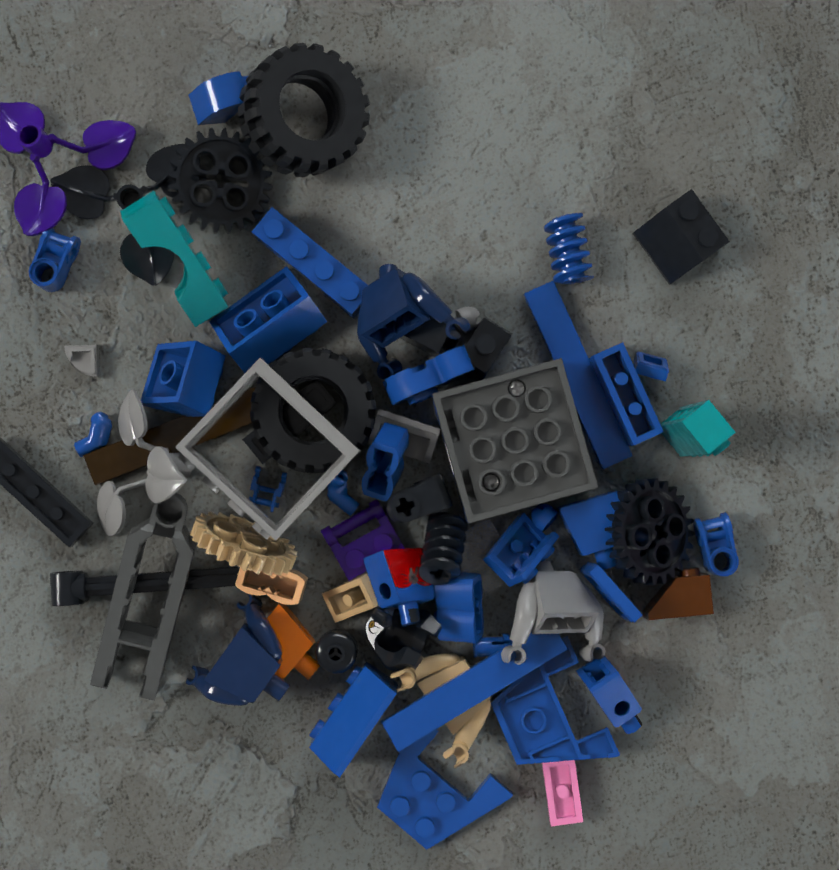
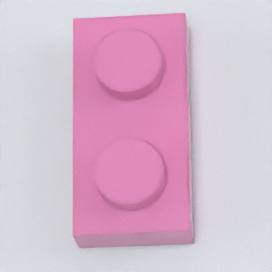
(562, 792)

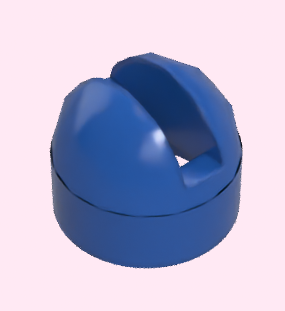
(543, 516)

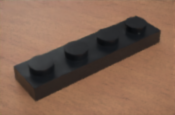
(41, 497)

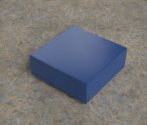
(651, 366)

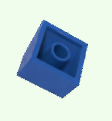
(183, 378)

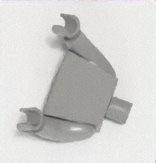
(554, 605)

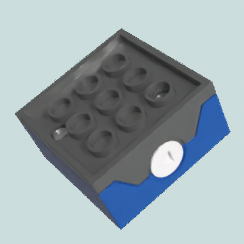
(514, 441)

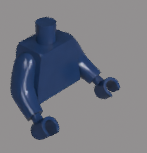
(395, 307)
(246, 664)

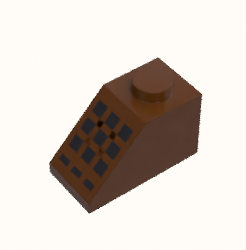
(682, 597)

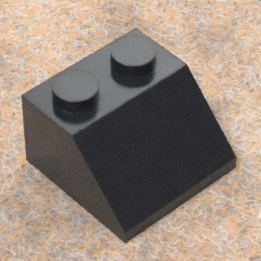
(680, 237)

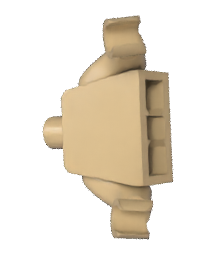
(434, 672)

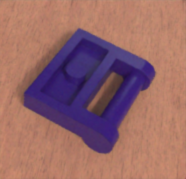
(351, 555)

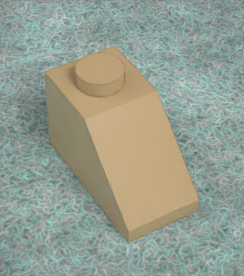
(350, 598)

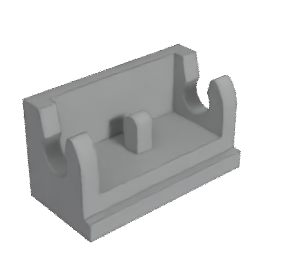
(421, 436)

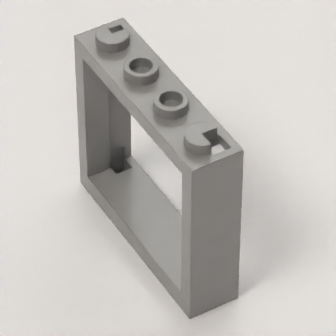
(217, 481)

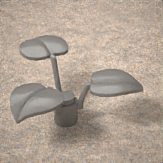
(164, 470)

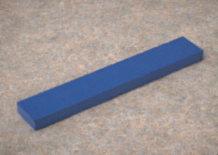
(586, 390)
(467, 690)

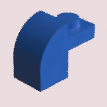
(217, 98)

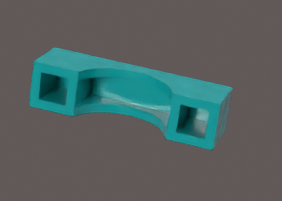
(153, 225)

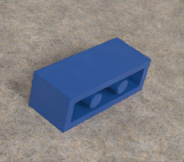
(626, 394)

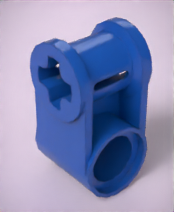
(55, 257)
(715, 542)

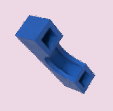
(311, 261)

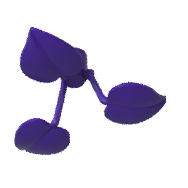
(22, 130)

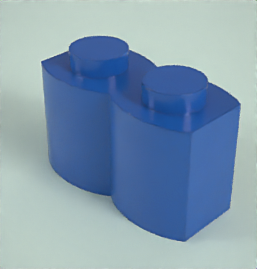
(385, 461)
(460, 608)

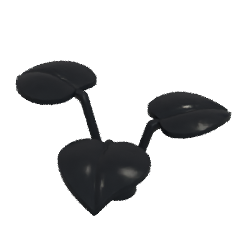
(87, 192)

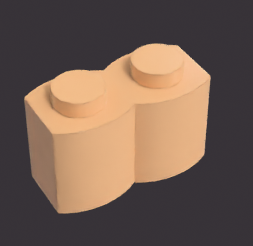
(284, 589)

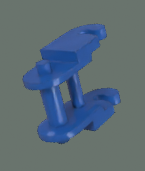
(255, 486)

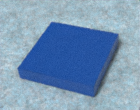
(610, 592)

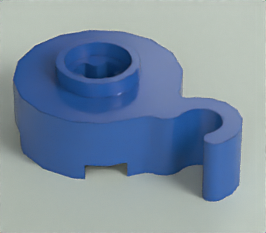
(422, 381)

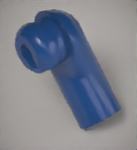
(98, 435)
(338, 494)

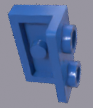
(520, 551)

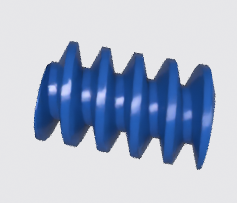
(567, 249)

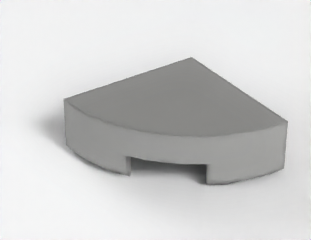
(84, 358)

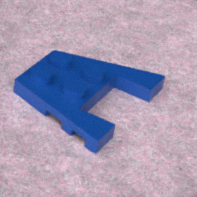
(536, 722)
(427, 803)

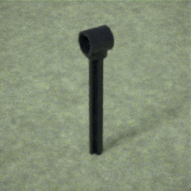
(76, 586)

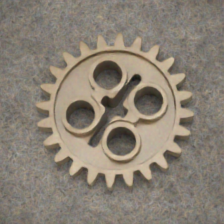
(240, 545)

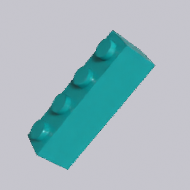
(697, 430)

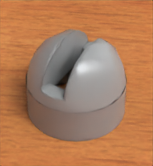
(471, 314)

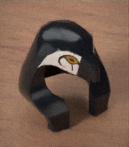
(398, 644)

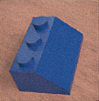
(268, 320)
(352, 717)

